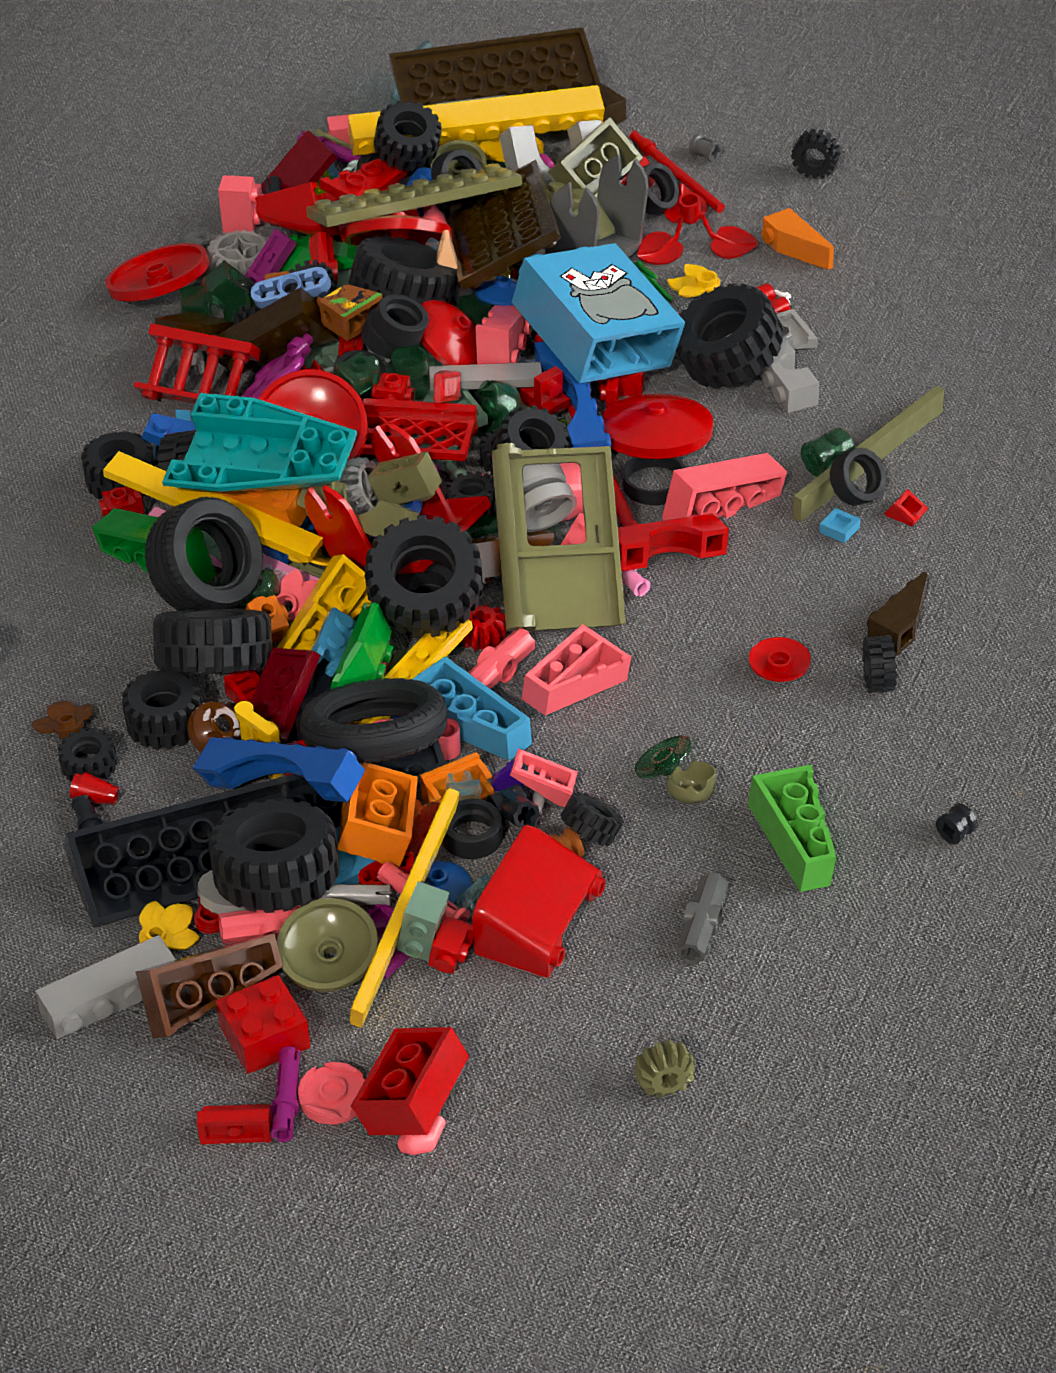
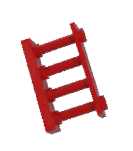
(190, 344)

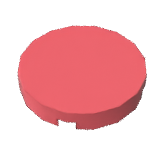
(329, 1092)

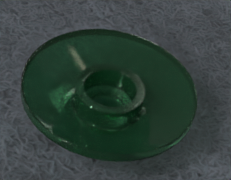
(663, 757)

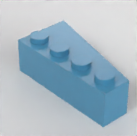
(481, 713)

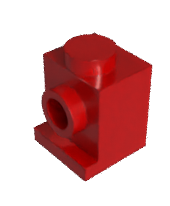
(121, 498)
(451, 945)

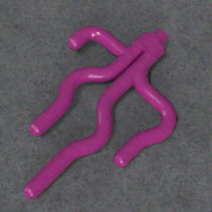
(290, 362)

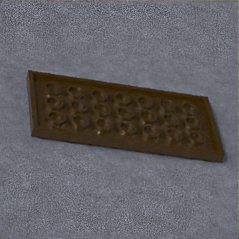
(495, 68)
(501, 227)

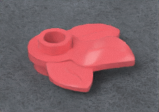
(295, 591)

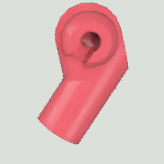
(422, 1143)

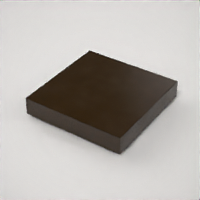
(195, 322)

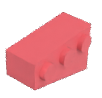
(501, 336)

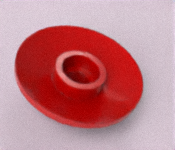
(779, 659)

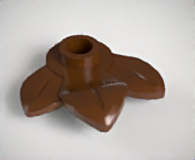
(63, 718)

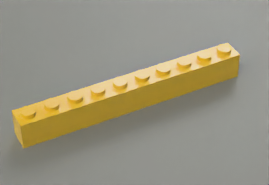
(492, 116)

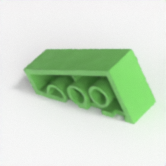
(794, 823)

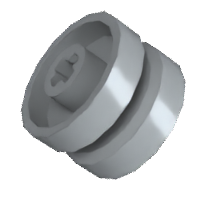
(546, 496)

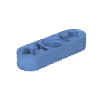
(280, 282)

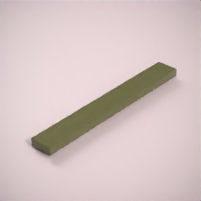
(881, 443)

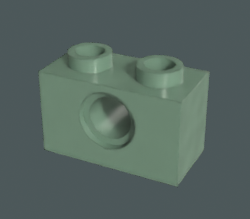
(422, 920)

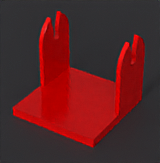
(343, 531)

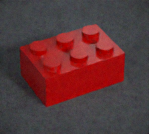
(410, 1081)

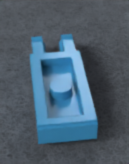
(333, 638)

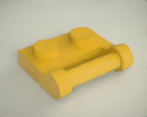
(255, 727)

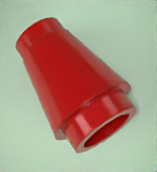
(96, 788)

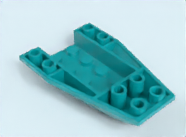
(258, 447)

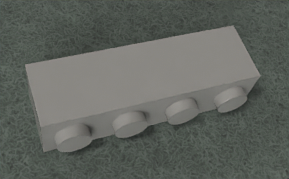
(99, 989)

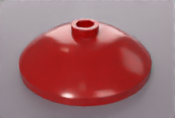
(449, 334)

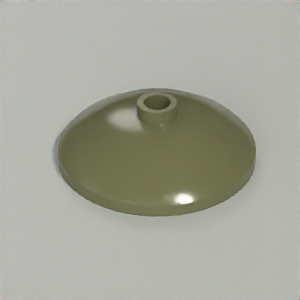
(322, 929)

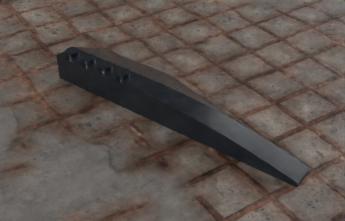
(167, 849)

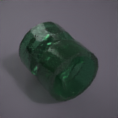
(412, 362)
(822, 450)

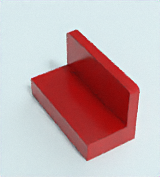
(235, 1124)

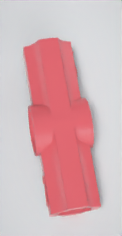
(502, 661)
(249, 924)

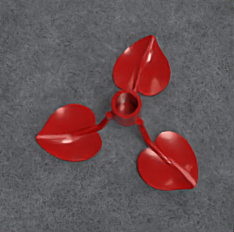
(662, 248)

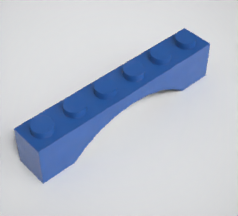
(586, 426)
(233, 762)

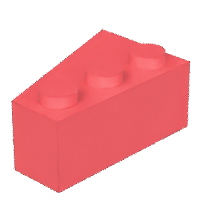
(575, 671)

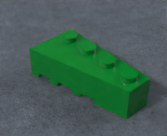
(125, 535)

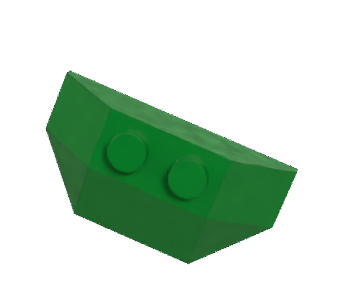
(366, 648)

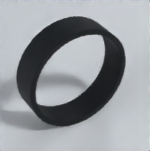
(644, 496)

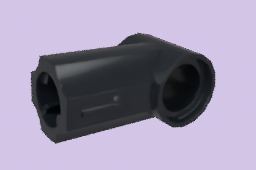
(515, 806)

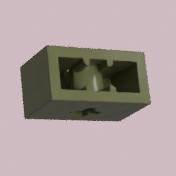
(405, 479)

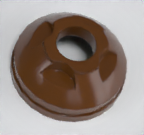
(203, 724)

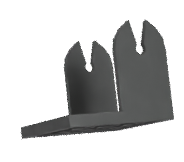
(621, 203)

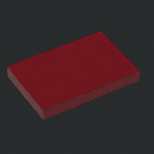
(303, 163)
(284, 686)

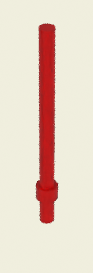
(649, 148)

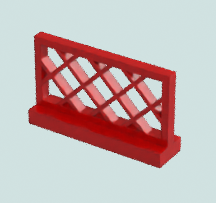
(421, 418)

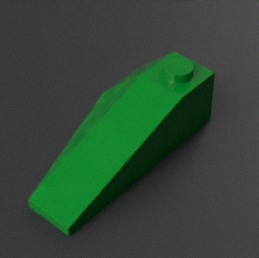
(342, 252)

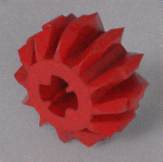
(488, 628)

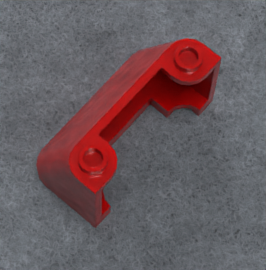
(288, 209)
(533, 902)

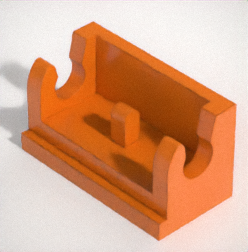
(434, 782)

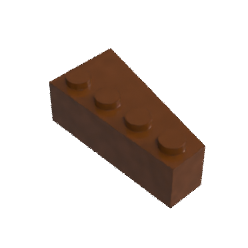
(189, 986)

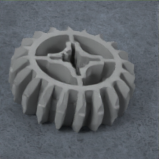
(236, 248)
(359, 491)

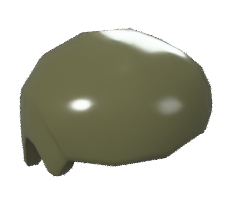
(693, 784)

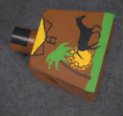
(347, 309)

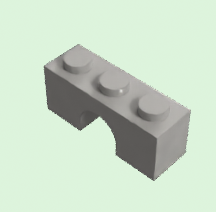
(791, 387)

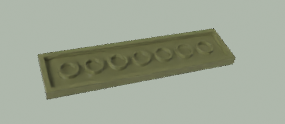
(419, 194)

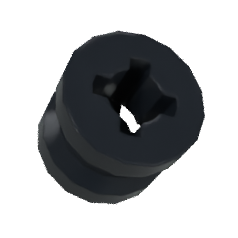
(956, 824)

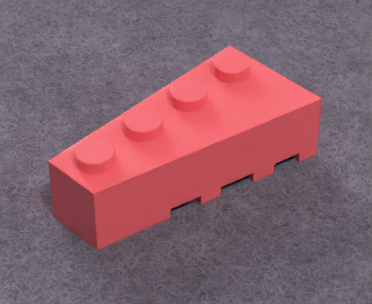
(724, 487)

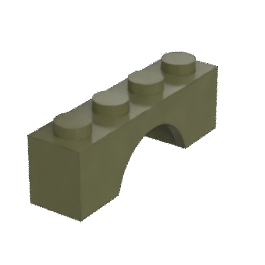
(372, 522)

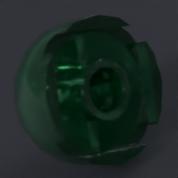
(497, 402)

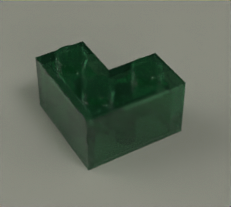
(227, 289)

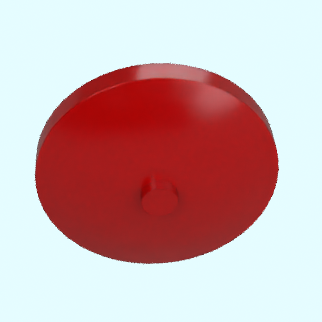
(396, 225)
(157, 272)
(322, 397)
(657, 426)

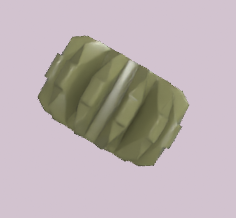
(664, 1068)

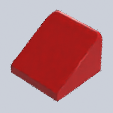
(906, 508)

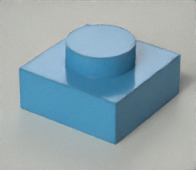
(839, 525)

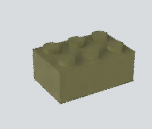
(585, 160)

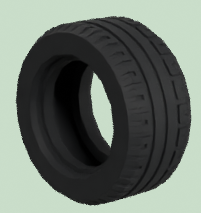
(235, 540)

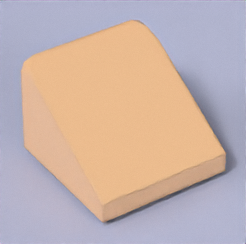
(446, 254)

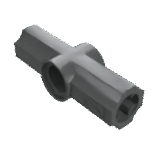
(702, 918)

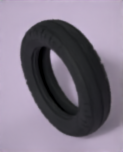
(417, 702)

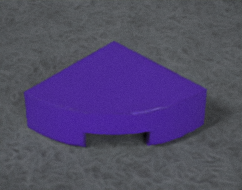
(503, 779)

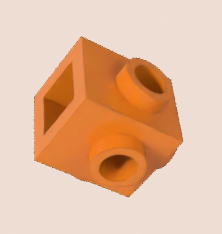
(276, 612)

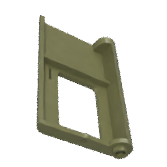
(559, 583)

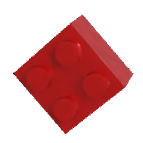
(261, 1023)

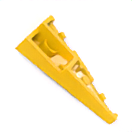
(339, 587)

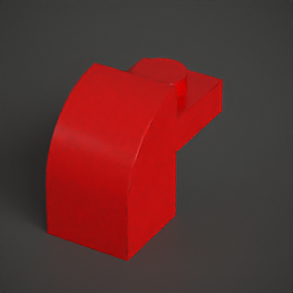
(624, 385)
(547, 392)

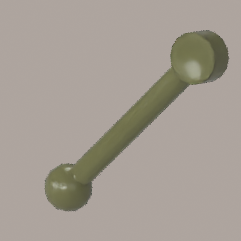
(321, 133)

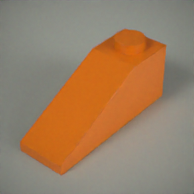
(795, 238)

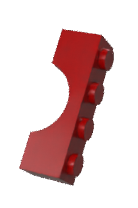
(694, 535)

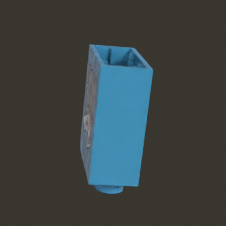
(597, 312)

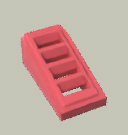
(559, 781)

